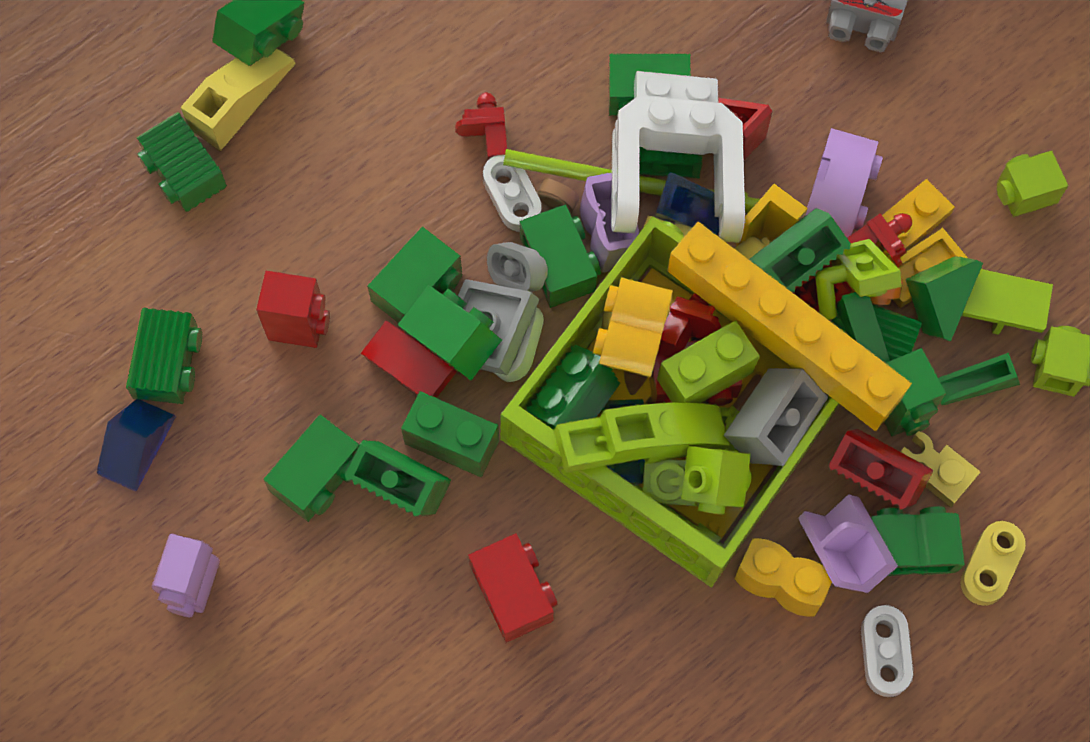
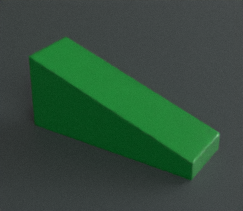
(861, 324)
(979, 379)

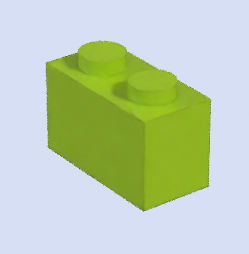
(708, 366)

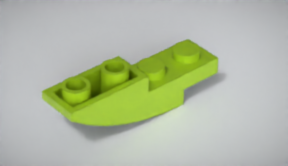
(640, 432)

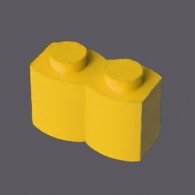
(634, 327)
(773, 572)

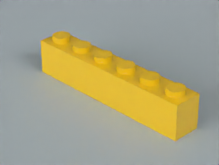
(787, 326)

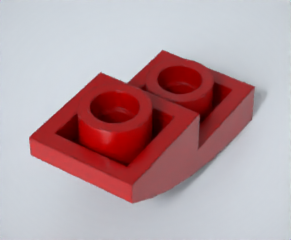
(408, 361)

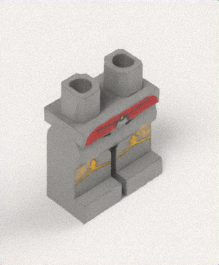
(874, 17)

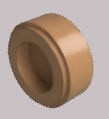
(557, 194)

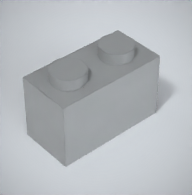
(776, 416)

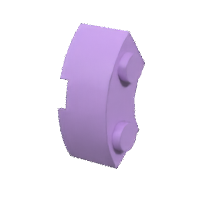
(843, 179)

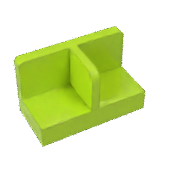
(1009, 301)

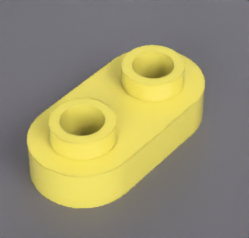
(993, 560)

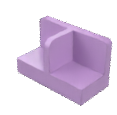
(849, 545)

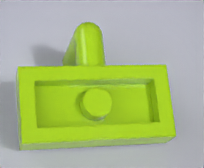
(865, 271)

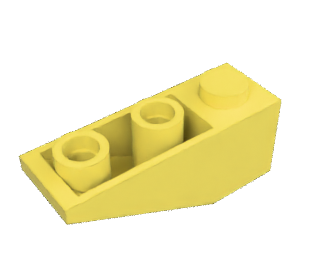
(232, 96)

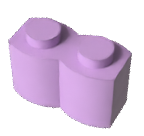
(596, 218)
(185, 575)

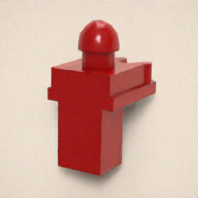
(485, 121)
(886, 235)
(687, 319)

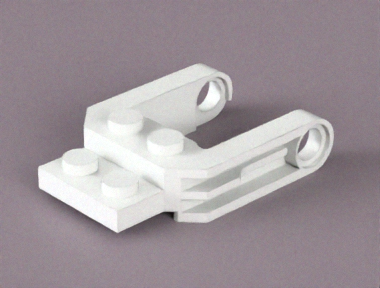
(678, 117)

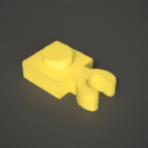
(951, 471)

